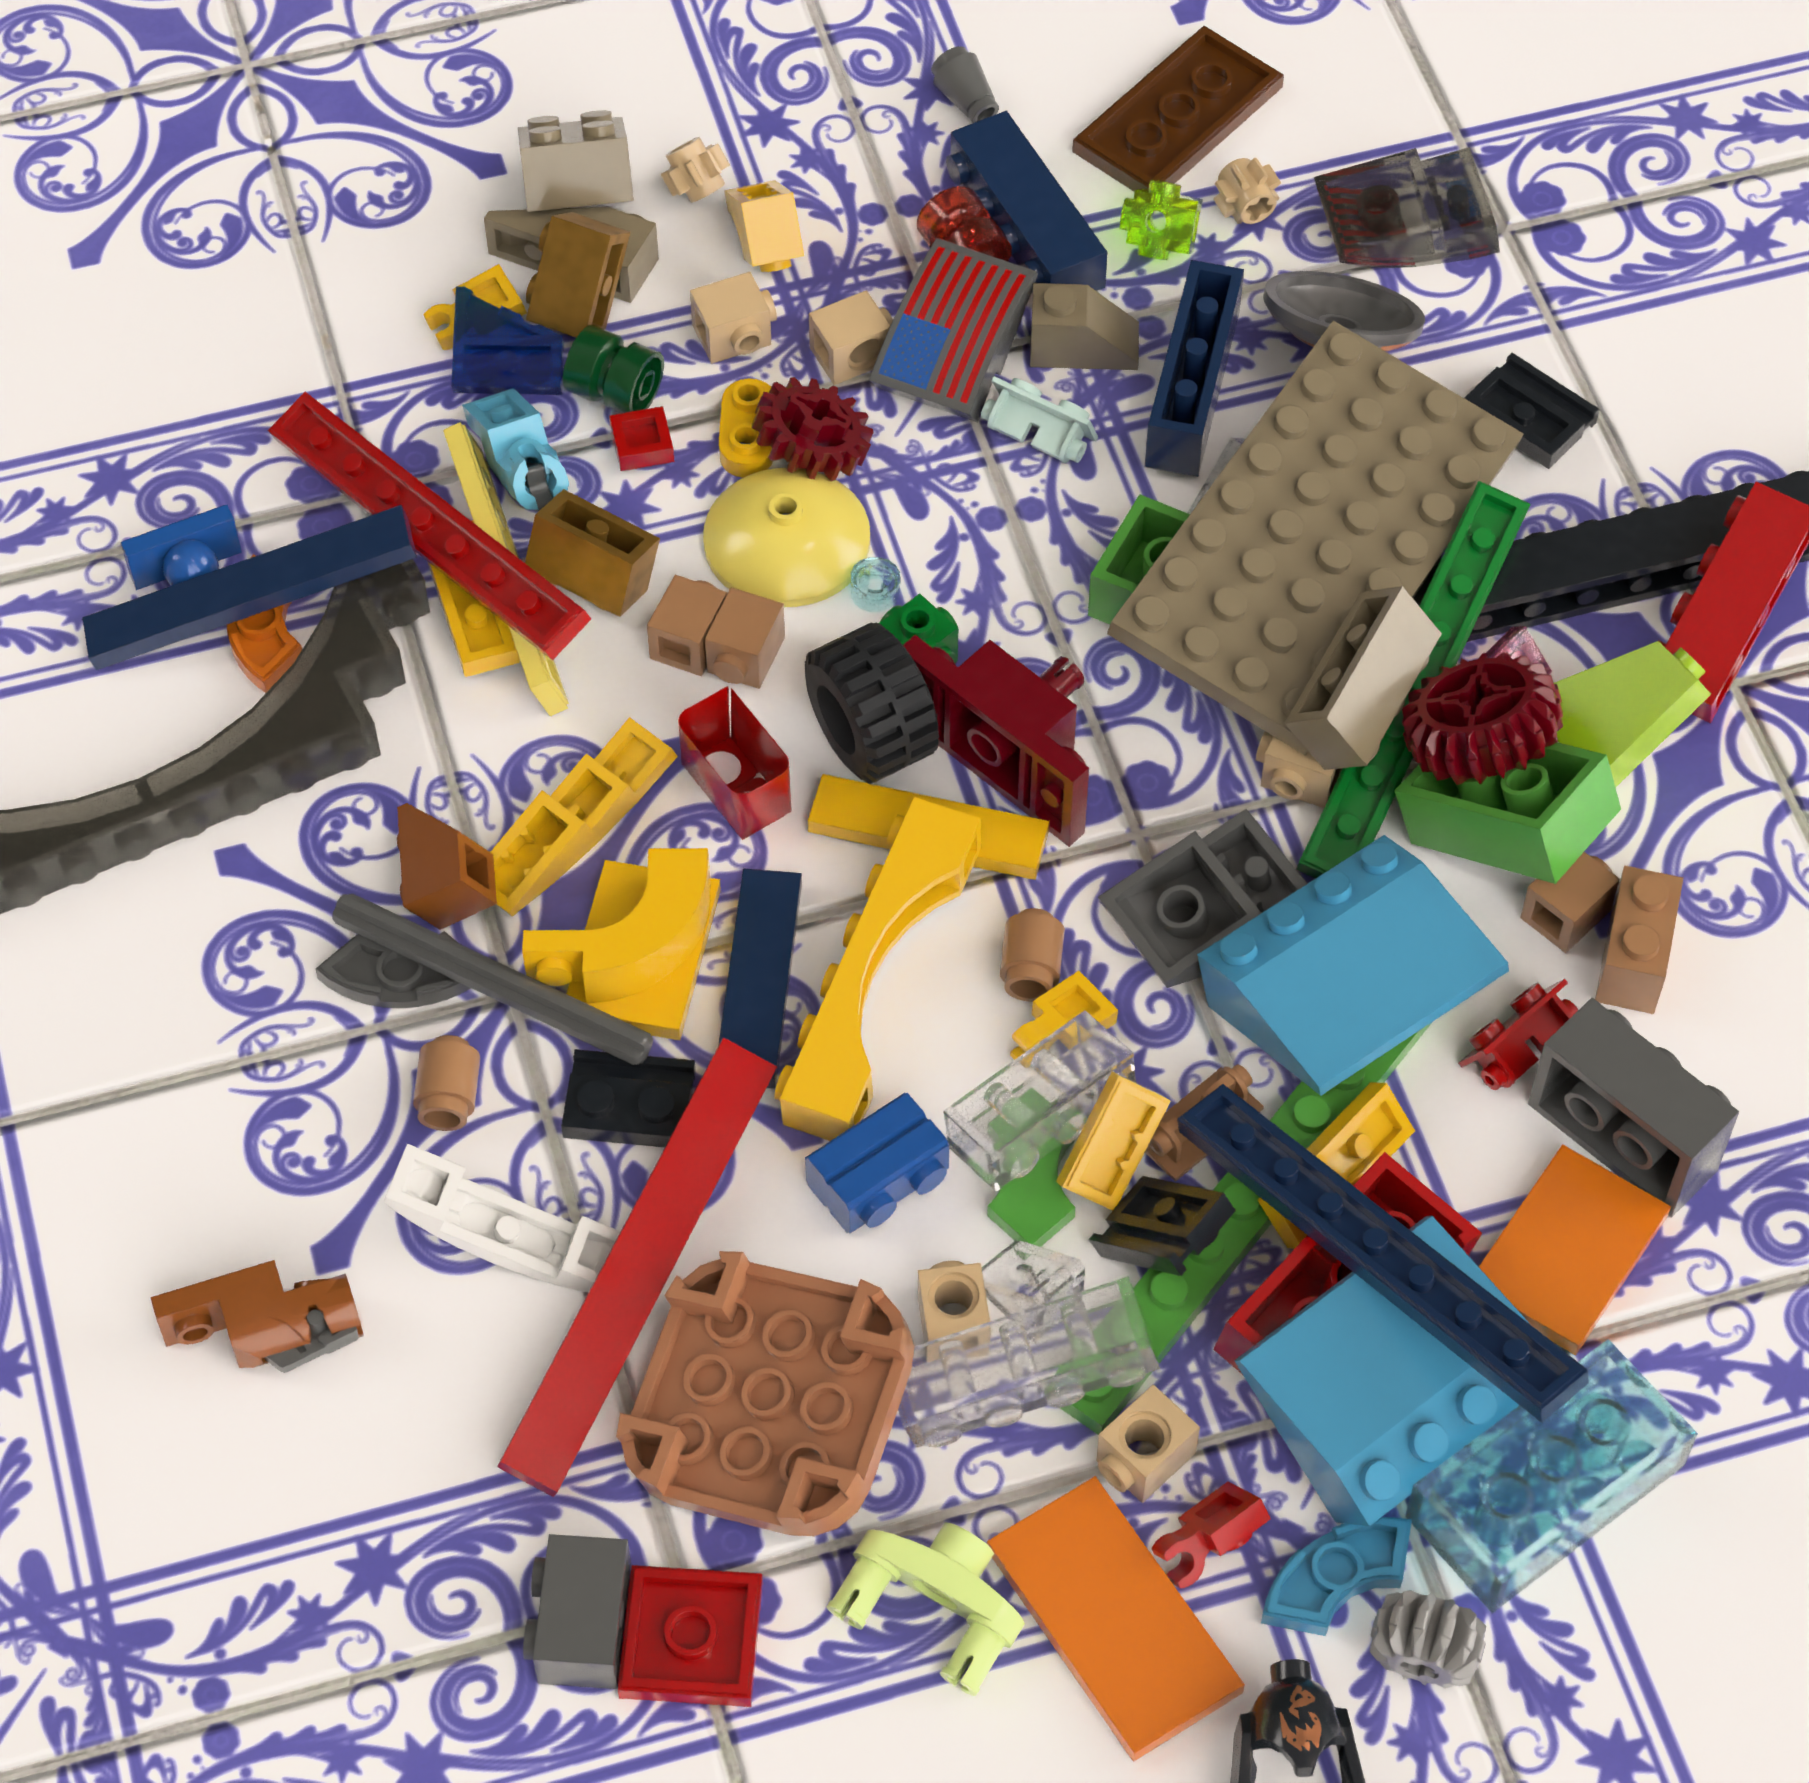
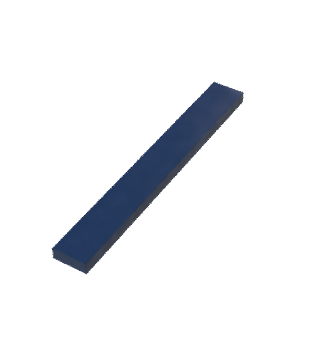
(1385, 1253)

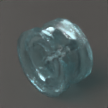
(870, 599)

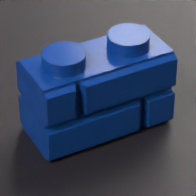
(878, 1164)

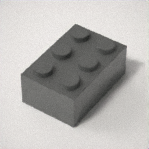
(1632, 1105)

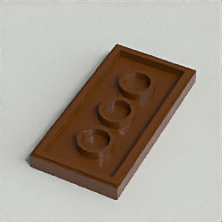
(1178, 112)

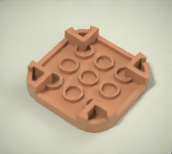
(768, 1396)

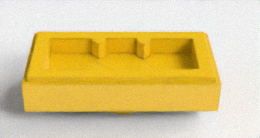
(1113, 1141)

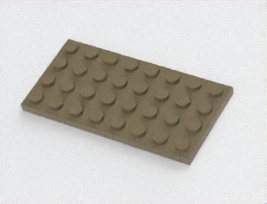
(1327, 498)

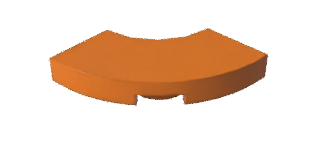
(264, 646)

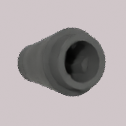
(964, 83)

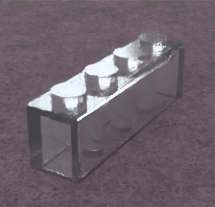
(1026, 1363)

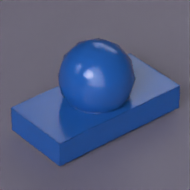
(182, 548)

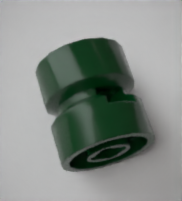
(605, 369)

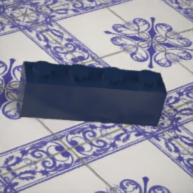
(1026, 203)
(1194, 368)

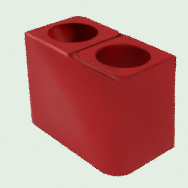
(706, 730)

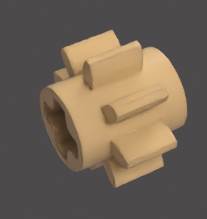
(695, 169)
(1247, 190)

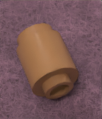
(1031, 954)
(446, 1083)

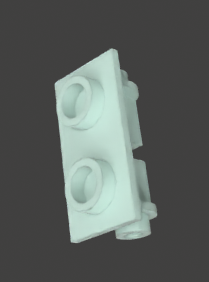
(1059, 425)

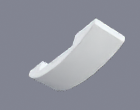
(495, 1225)

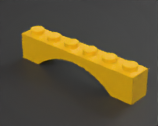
(924, 869)

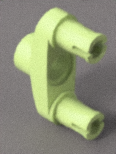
(946, 1574)

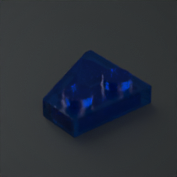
(502, 351)

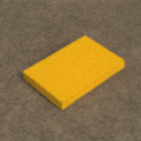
(665, 1005)

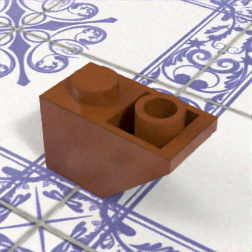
(442, 870)

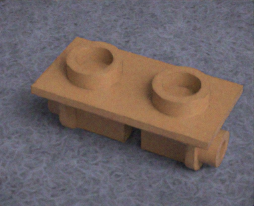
(1173, 1150)

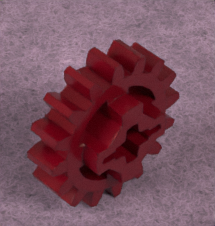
(812, 429)

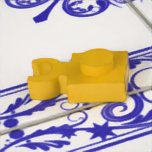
(489, 286)

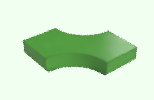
(1034, 1205)

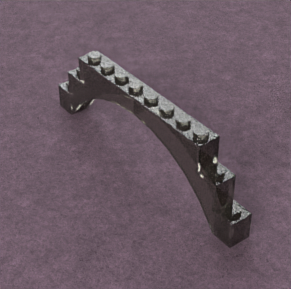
(287, 742)

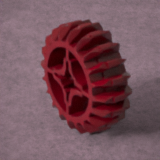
(1482, 718)

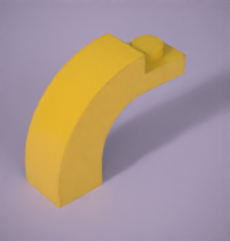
(639, 947)

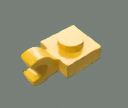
(1059, 1007)

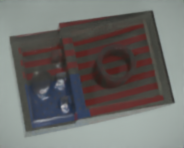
(1408, 211)

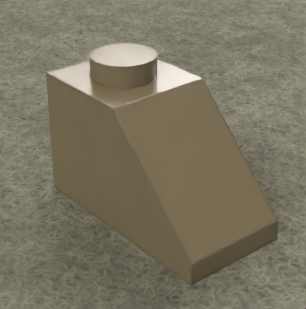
(1081, 330)

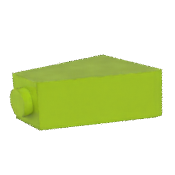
(1630, 704)

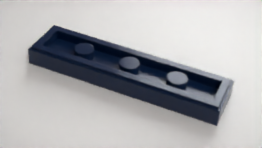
(761, 962)

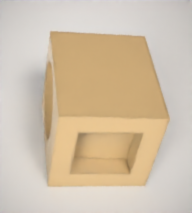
(848, 336)
(947, 1284)
(1152, 1420)

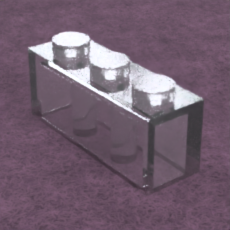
(1035, 1101)

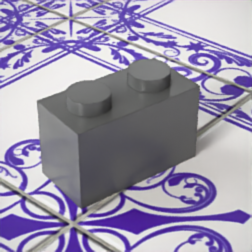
(580, 1611)

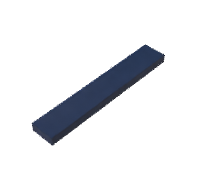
(248, 587)

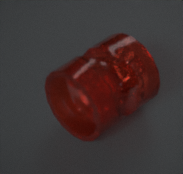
(963, 220)

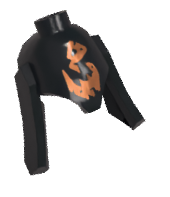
(1295, 1720)

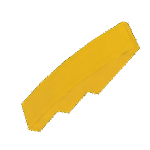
(577, 815)

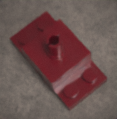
(1012, 729)

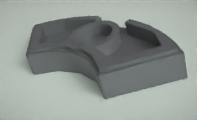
(383, 977)

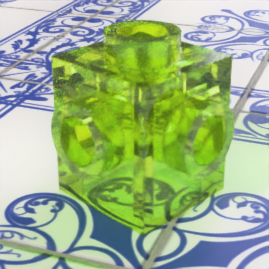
(1181, 217)

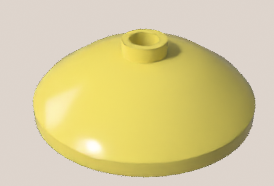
(788, 556)

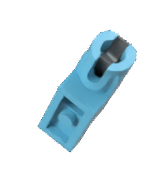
(517, 448)

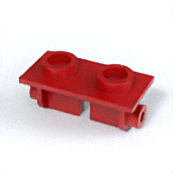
(1503, 1048)

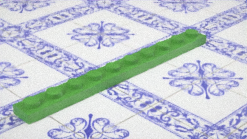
(1175, 1301)

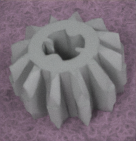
(1428, 1639)

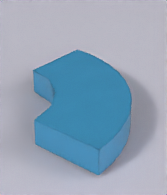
(1335, 1569)

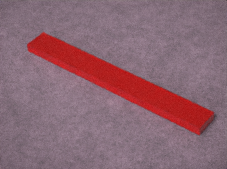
(438, 530)
(636, 1269)

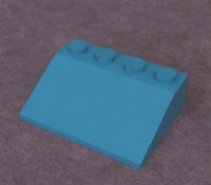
(1349, 965)
(1371, 1392)

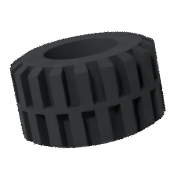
(871, 702)

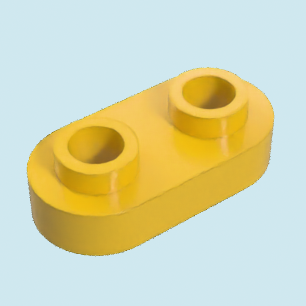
(736, 421)

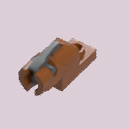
(261, 1317)

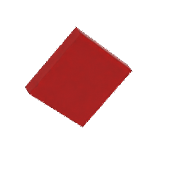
(690, 1636)

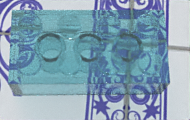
(1541, 1490)

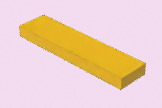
(866, 812)

